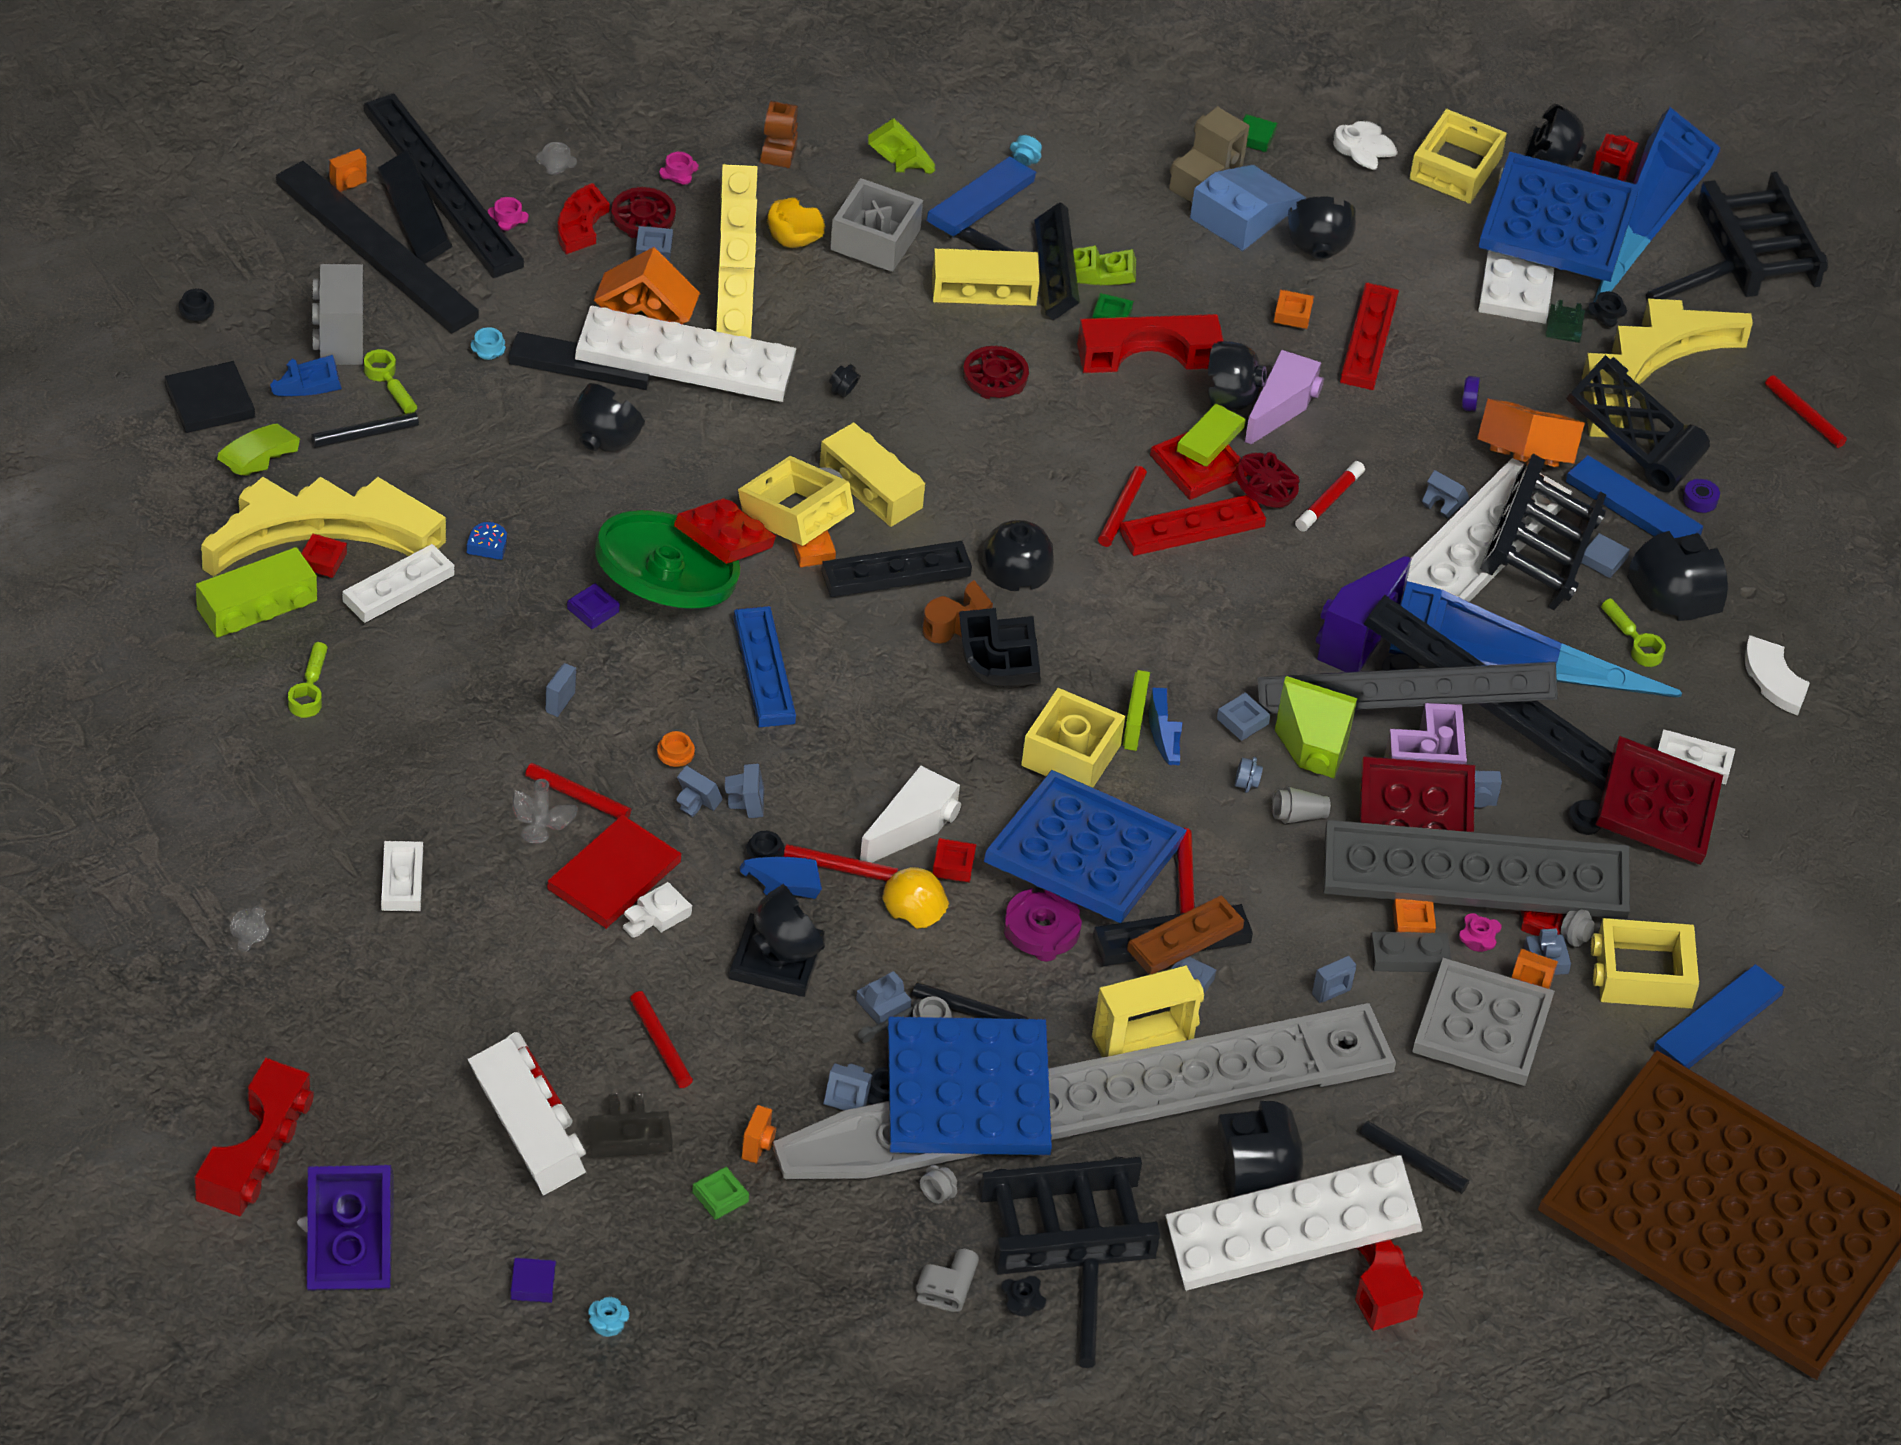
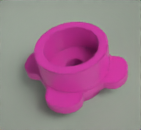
(679, 168)
(508, 213)
(1479, 932)

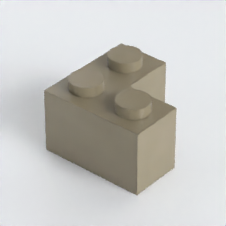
(1217, 147)

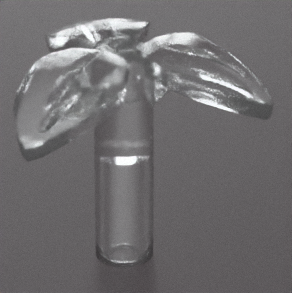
(537, 811)

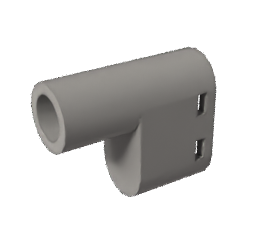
(948, 1284)

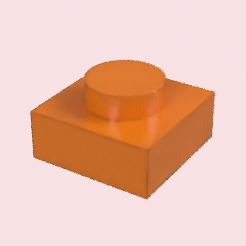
(348, 170)
(1293, 309)
(815, 551)
(1414, 916)
(1534, 969)
(758, 1134)

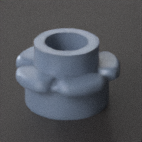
(1248, 774)

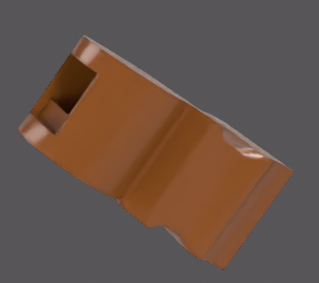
(781, 134)
(942, 613)

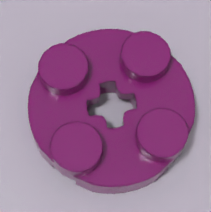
(1039, 940)

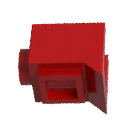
(1617, 151)

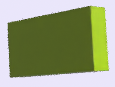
(1211, 435)
(1136, 710)

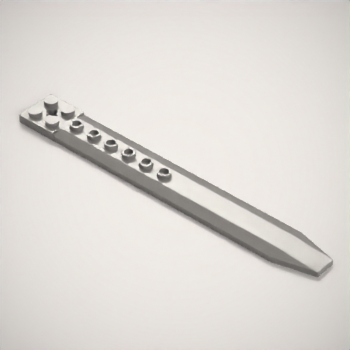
(1126, 1089)

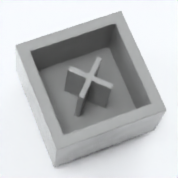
(876, 224)
(339, 313)

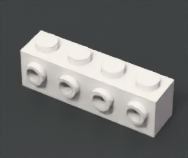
(527, 1115)

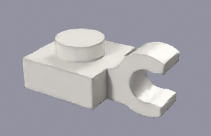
(658, 908)

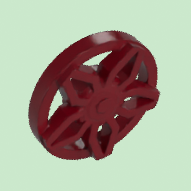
(642, 210)
(995, 372)
(1267, 479)

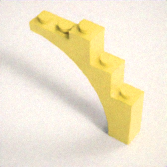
(736, 249)
(1665, 336)
(275, 516)

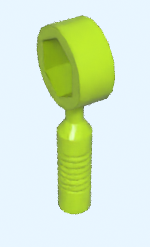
(386, 374)
(1642, 640)
(309, 689)

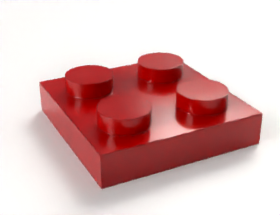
(725, 530)

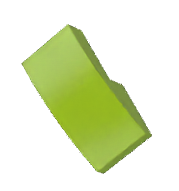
(1104, 269)
(255, 448)

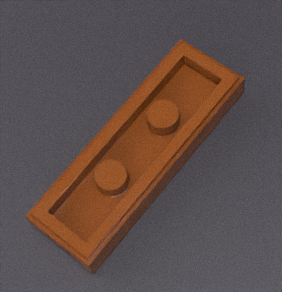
(1185, 935)

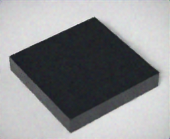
(209, 396)
(768, 971)

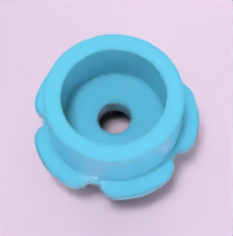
(1026, 150)
(488, 343)
(608, 1324)

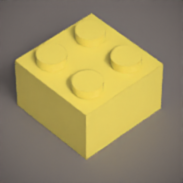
(1073, 738)

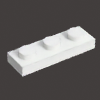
(398, 583)

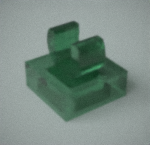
(1565, 322)

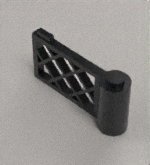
(1678, 448)

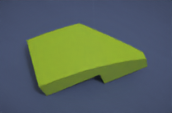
(900, 147)

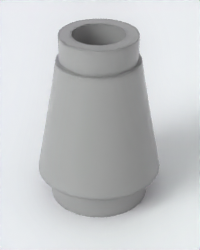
(1299, 805)

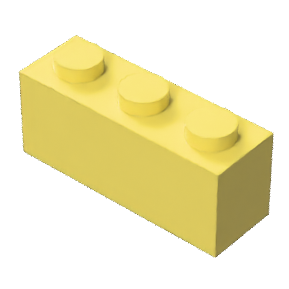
(985, 277)
(873, 474)

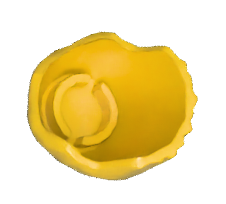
(793, 224)
(915, 896)

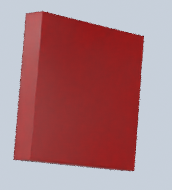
(1192, 476)

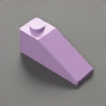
(1285, 395)

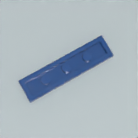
(981, 196)
(1630, 500)
(764, 667)
(1720, 1017)

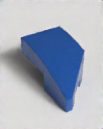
(308, 378)
(1164, 732)
(797, 874)

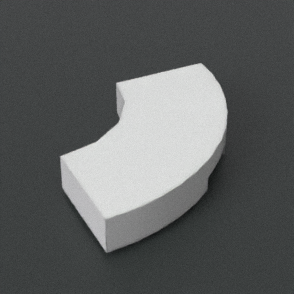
(1769, 670)

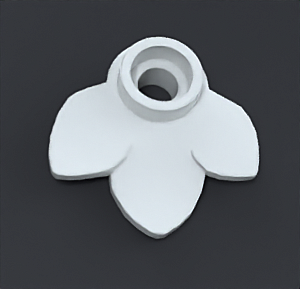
(1363, 143)

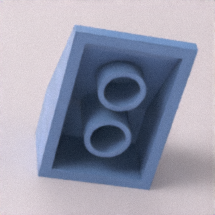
(1242, 204)

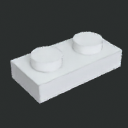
(1699, 752)
(402, 876)

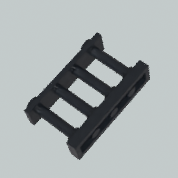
(1733, 244)
(1511, 528)
(1069, 1248)

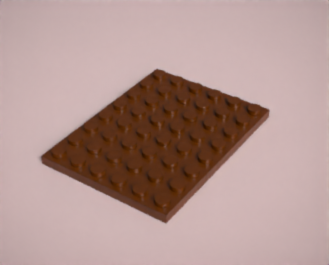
(1732, 1213)

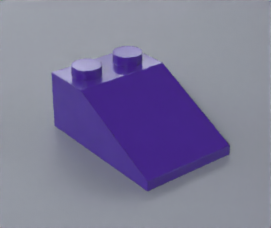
(1343, 636)
(350, 1227)

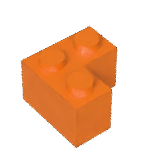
(648, 285)
(1529, 431)

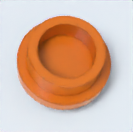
(676, 749)

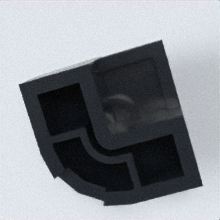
(1679, 576)
(1001, 649)
(1260, 1149)

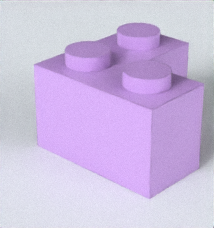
(1437, 740)

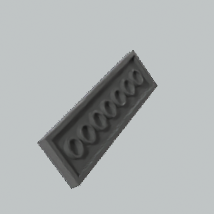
(1476, 869)

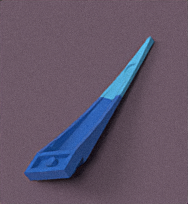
(1668, 171)
(1504, 642)

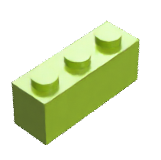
(256, 592)

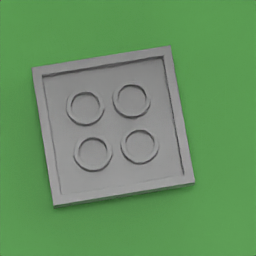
(1483, 1021)

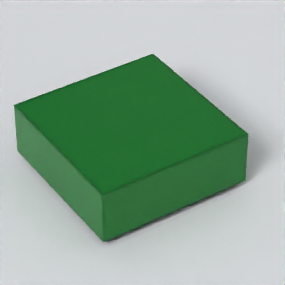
(1260, 132)
(1112, 307)

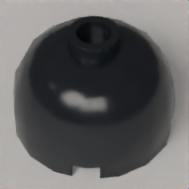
(1558, 138)
(1322, 226)
(1235, 375)
(604, 421)
(1018, 555)
(785, 928)

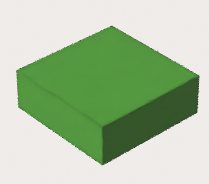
(720, 1193)

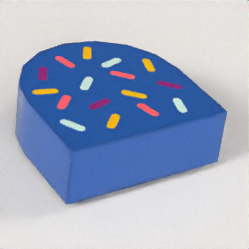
(487, 540)

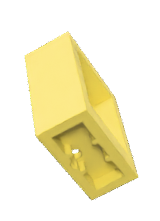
(1449, 175)
(826, 502)
(1646, 988)
(1122, 1000)

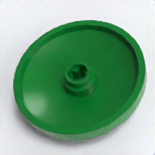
(661, 562)

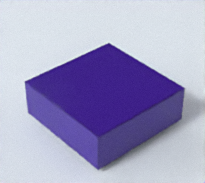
(593, 606)
(533, 1280)

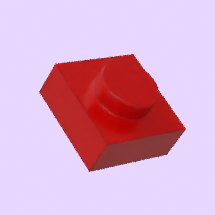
(324, 554)
(954, 860)

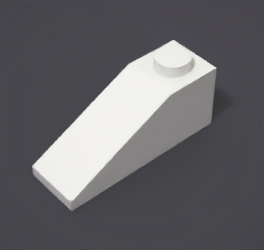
(912, 815)

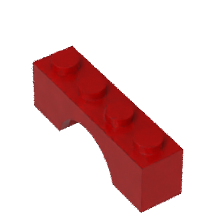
(1109, 341)
(234, 1173)
(1387, 1289)

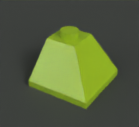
(1314, 725)

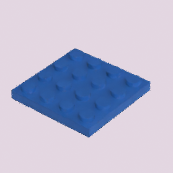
(1559, 216)
(1085, 846)
(968, 1086)

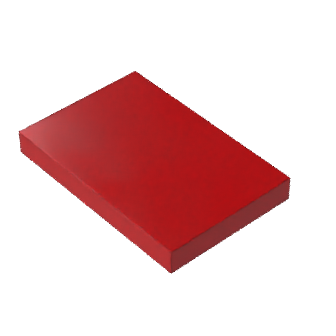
(614, 871)

